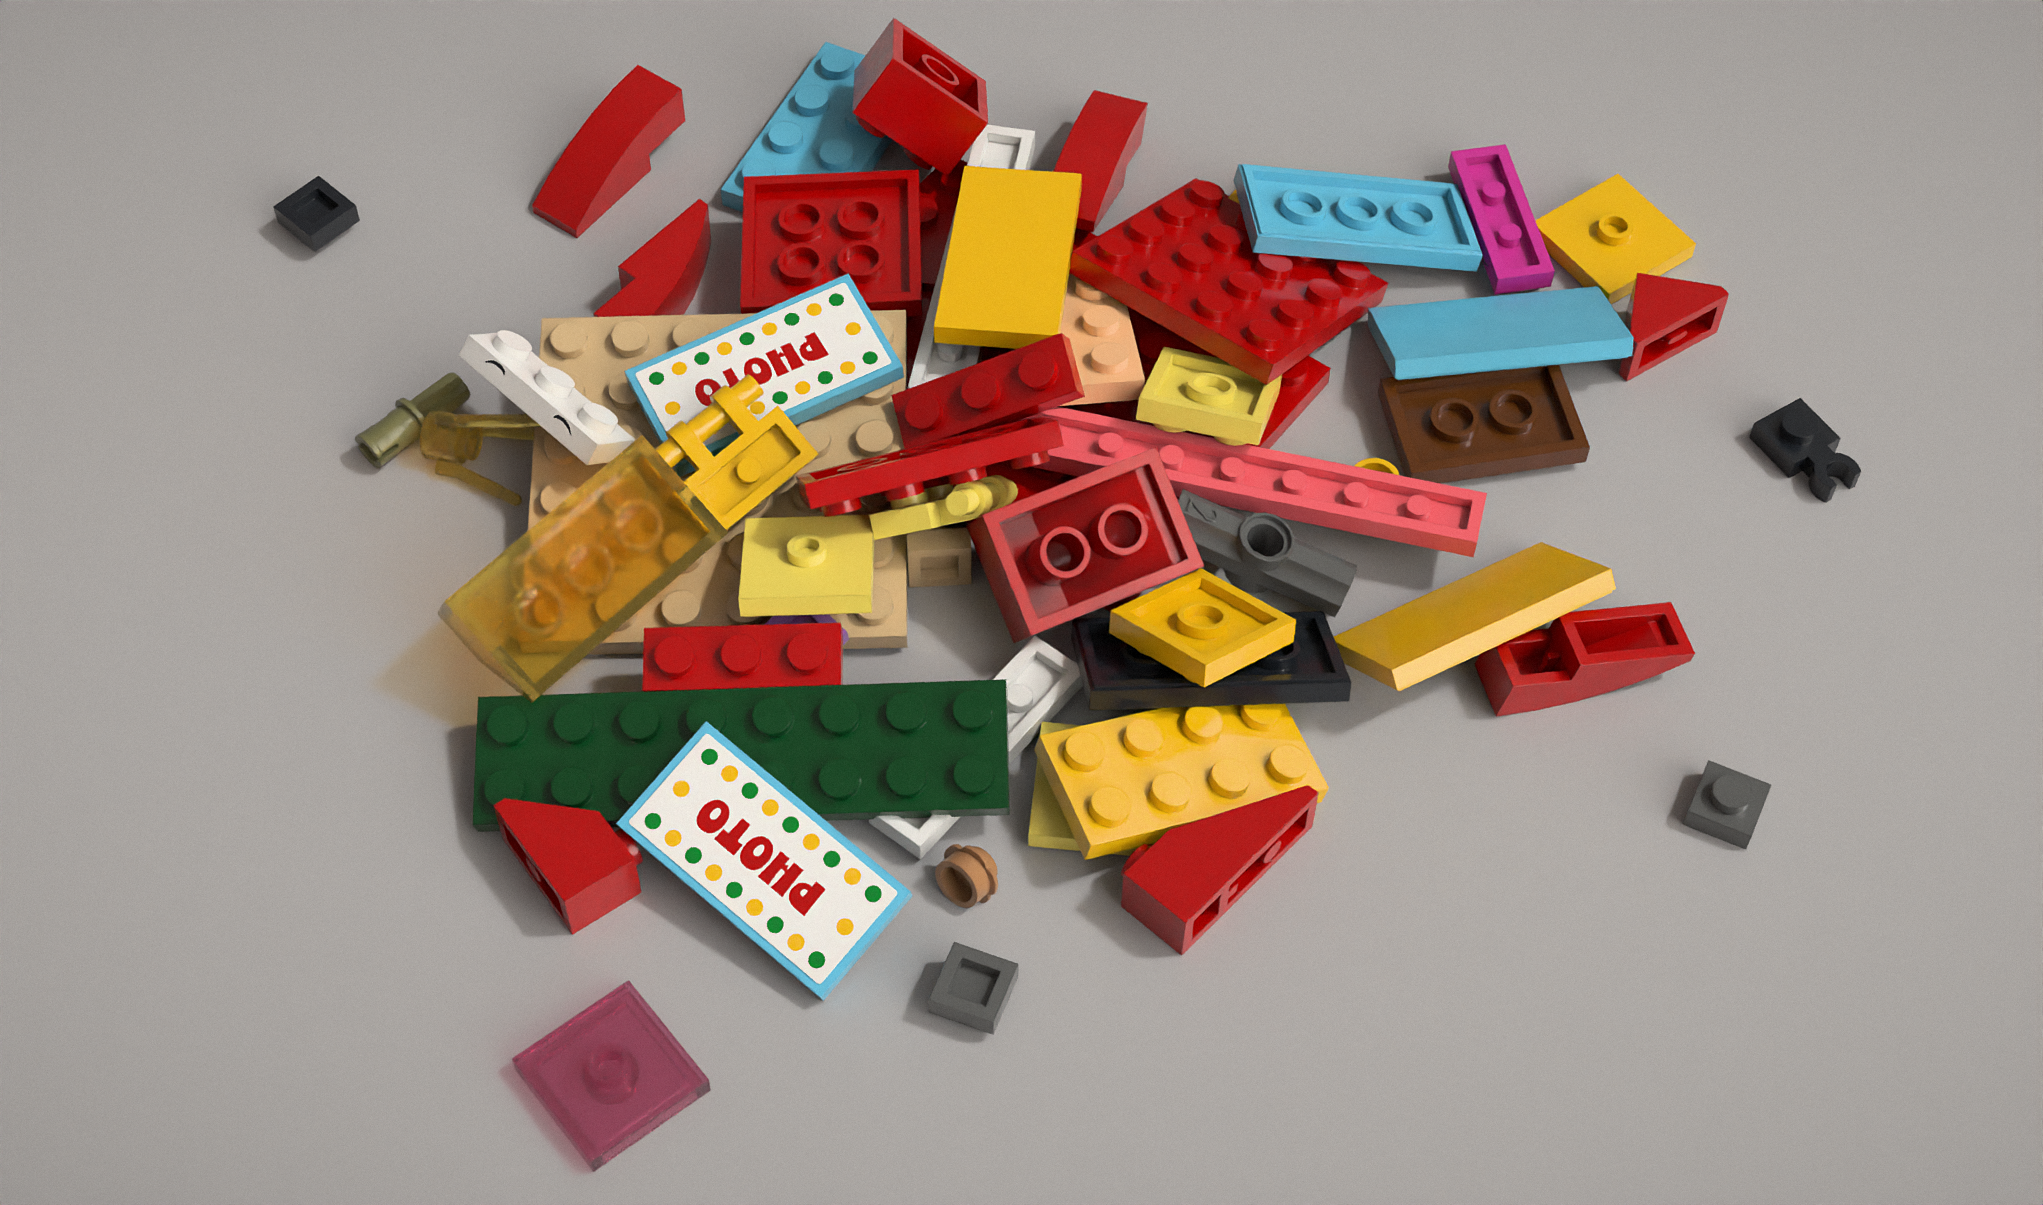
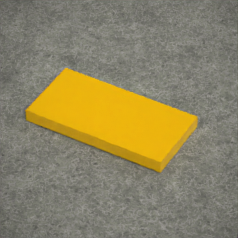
(1008, 257)
(1473, 615)

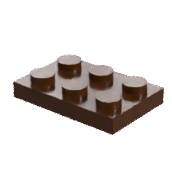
(1483, 423)

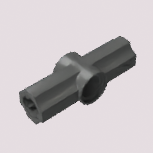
(1285, 562)

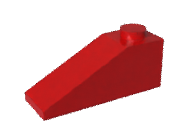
(1209, 864)

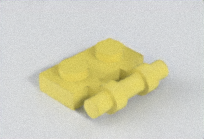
(944, 506)

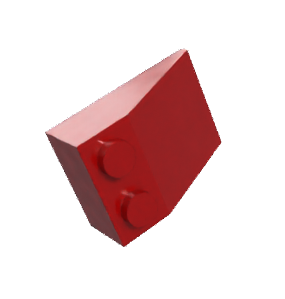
(1084, 544)

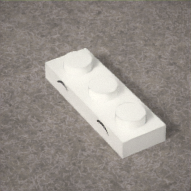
(546, 396)

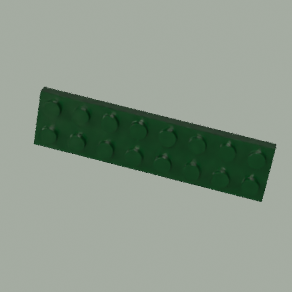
(833, 746)

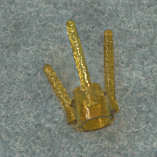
(459, 438)

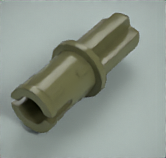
(404, 423)

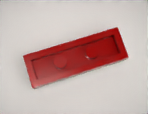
(990, 392)
(742, 656)

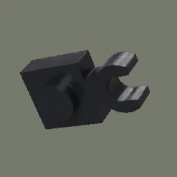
(1803, 442)

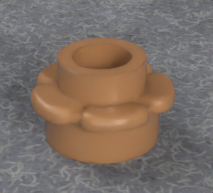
(967, 875)

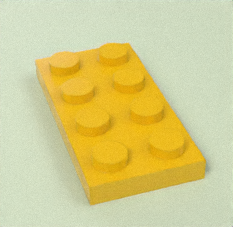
(1169, 767)

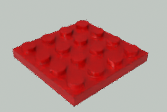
(1196, 275)

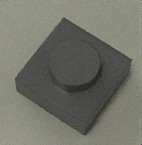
(1727, 804)
(973, 988)

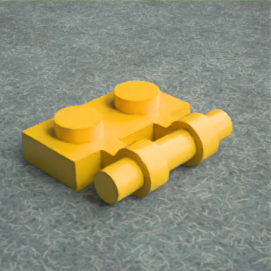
(749, 467)

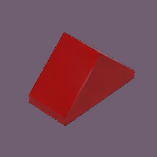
(1668, 318)

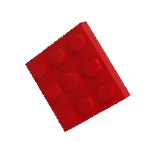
(828, 226)

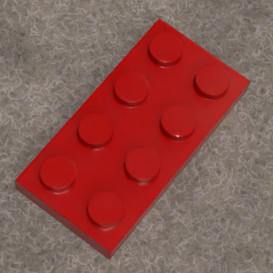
(953, 459)

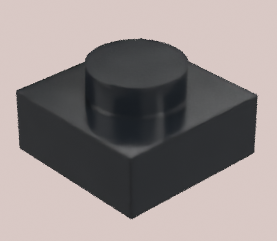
(316, 213)

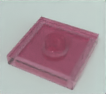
(611, 1075)

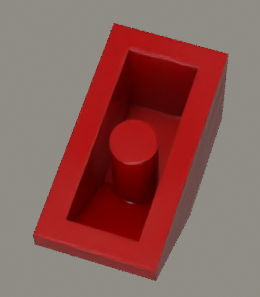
(572, 858)

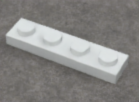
(1038, 688)

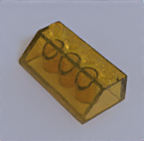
(582, 571)

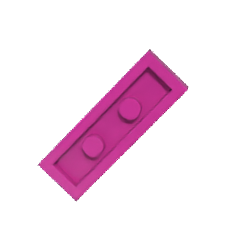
(1501, 219)

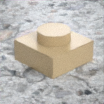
(939, 557)

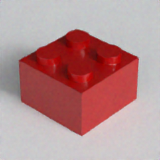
(919, 98)

